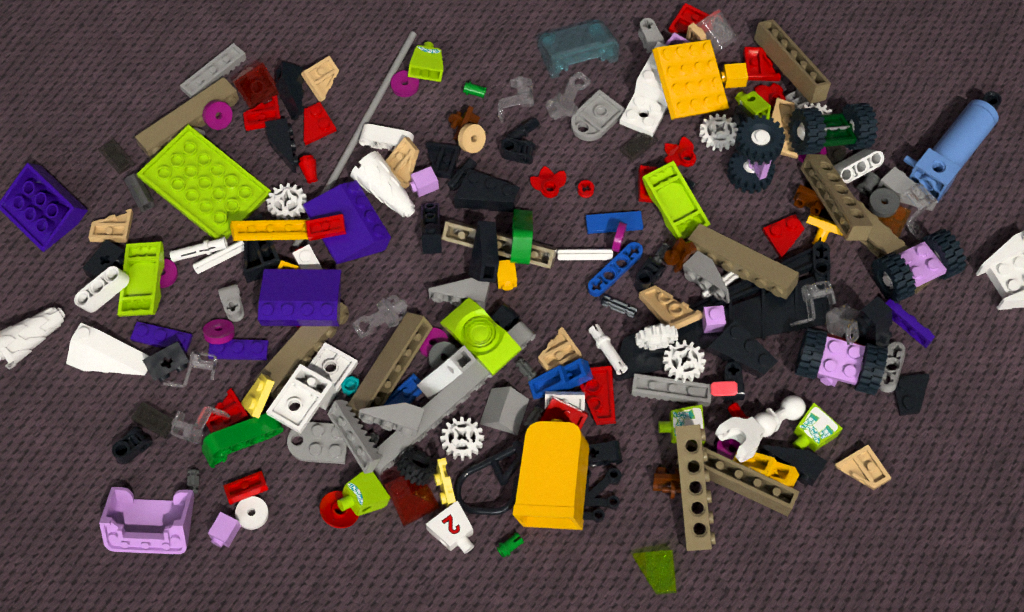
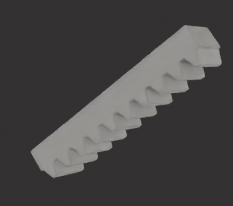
(213, 70)
(672, 390)
(354, 436)

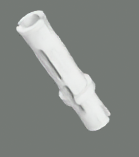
(206, 247)
(604, 344)

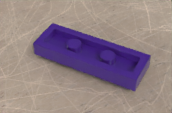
(910, 324)
(159, 336)
(240, 350)

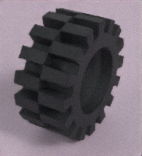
(416, 467)

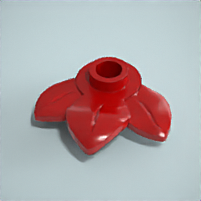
(770, 93)
(679, 152)
(548, 180)

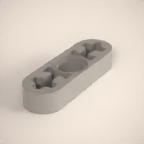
(893, 374)

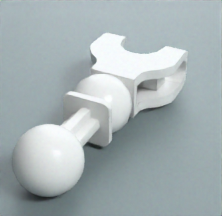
(752, 430)

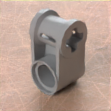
(649, 34)
(231, 300)

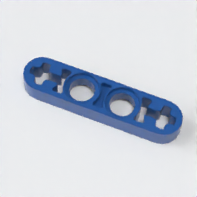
(615, 269)

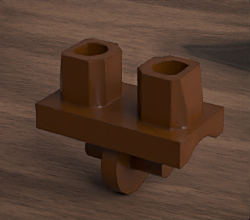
(457, 120)
(808, 198)
(679, 254)
(667, 482)

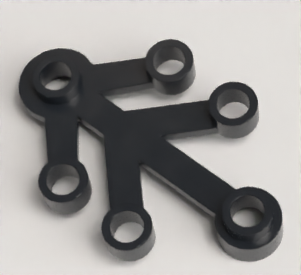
(590, 496)

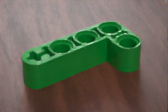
(521, 236)
(239, 436)

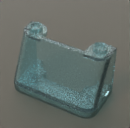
(577, 45)

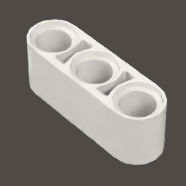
(383, 137)
(867, 161)
(101, 289)

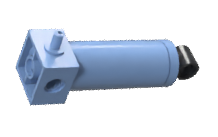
(943, 162)

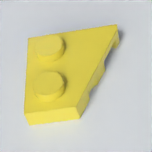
(258, 395)
(441, 478)

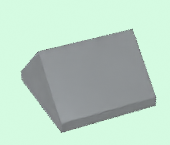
(504, 410)

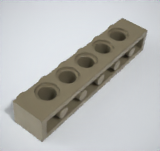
(836, 197)
(693, 540)

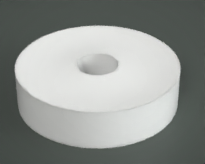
(255, 521)

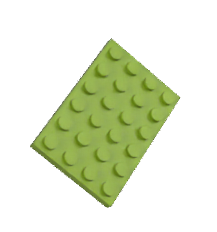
(203, 183)

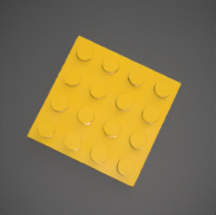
(690, 79)

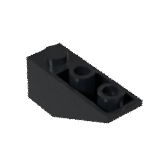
(289, 85)
(280, 141)
(431, 228)
(485, 253)
(805, 461)

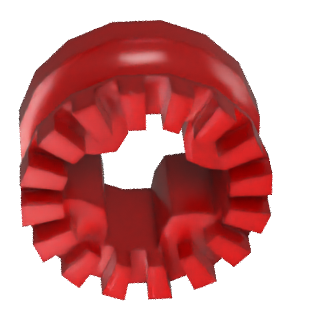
(583, 184)

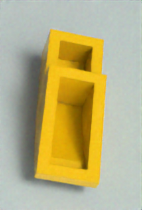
(771, 468)

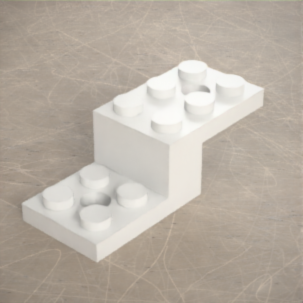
(647, 99)
(312, 388)

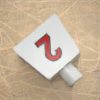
(452, 528)

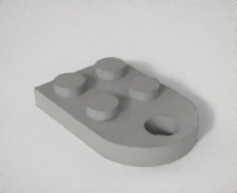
(597, 115)
(320, 444)

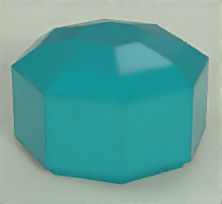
(350, 385)

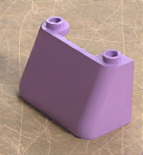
(146, 524)

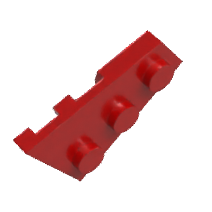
(600, 395)

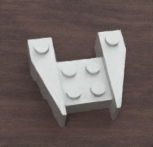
(1007, 272)

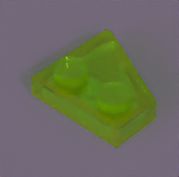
(658, 570)

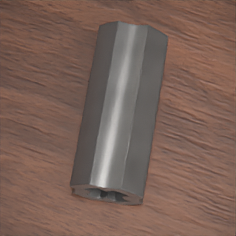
(139, 192)

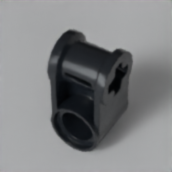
(518, 150)
(650, 272)
(505, 317)
(738, 378)
(132, 445)
(605, 453)

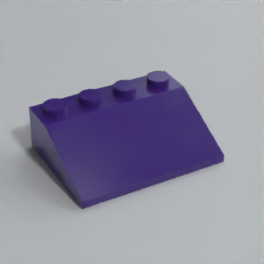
(41, 206)
(363, 226)
(300, 297)

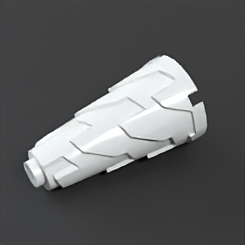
(379, 180)
(24, 336)

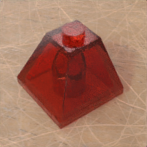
(255, 85)
(410, 499)

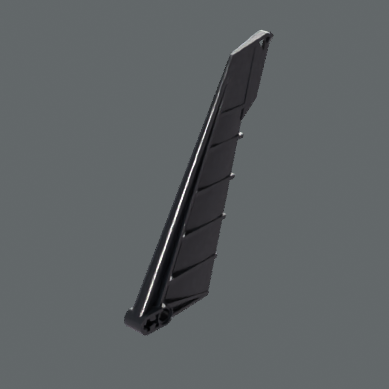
(759, 316)

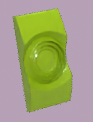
(674, 200)
(144, 266)
(481, 336)

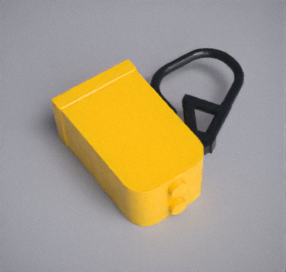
(550, 477)

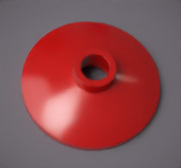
(327, 511)

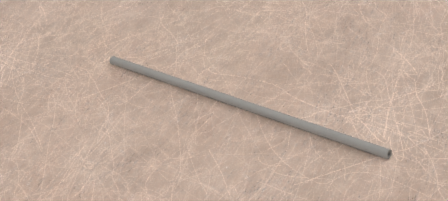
(375, 102)

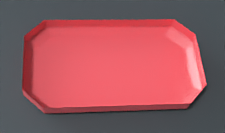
(724, 388)

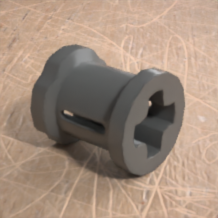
(868, 184)

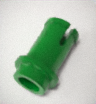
(475, 90)
(509, 545)

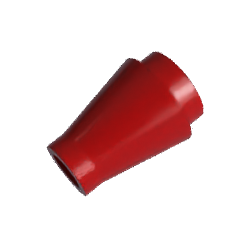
(309, 168)

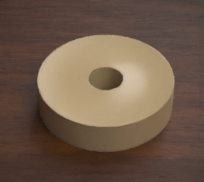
(465, 135)

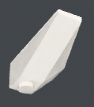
(100, 352)

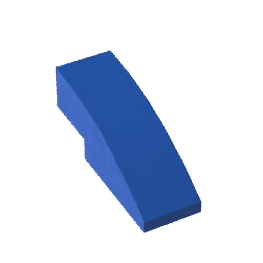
(561, 378)

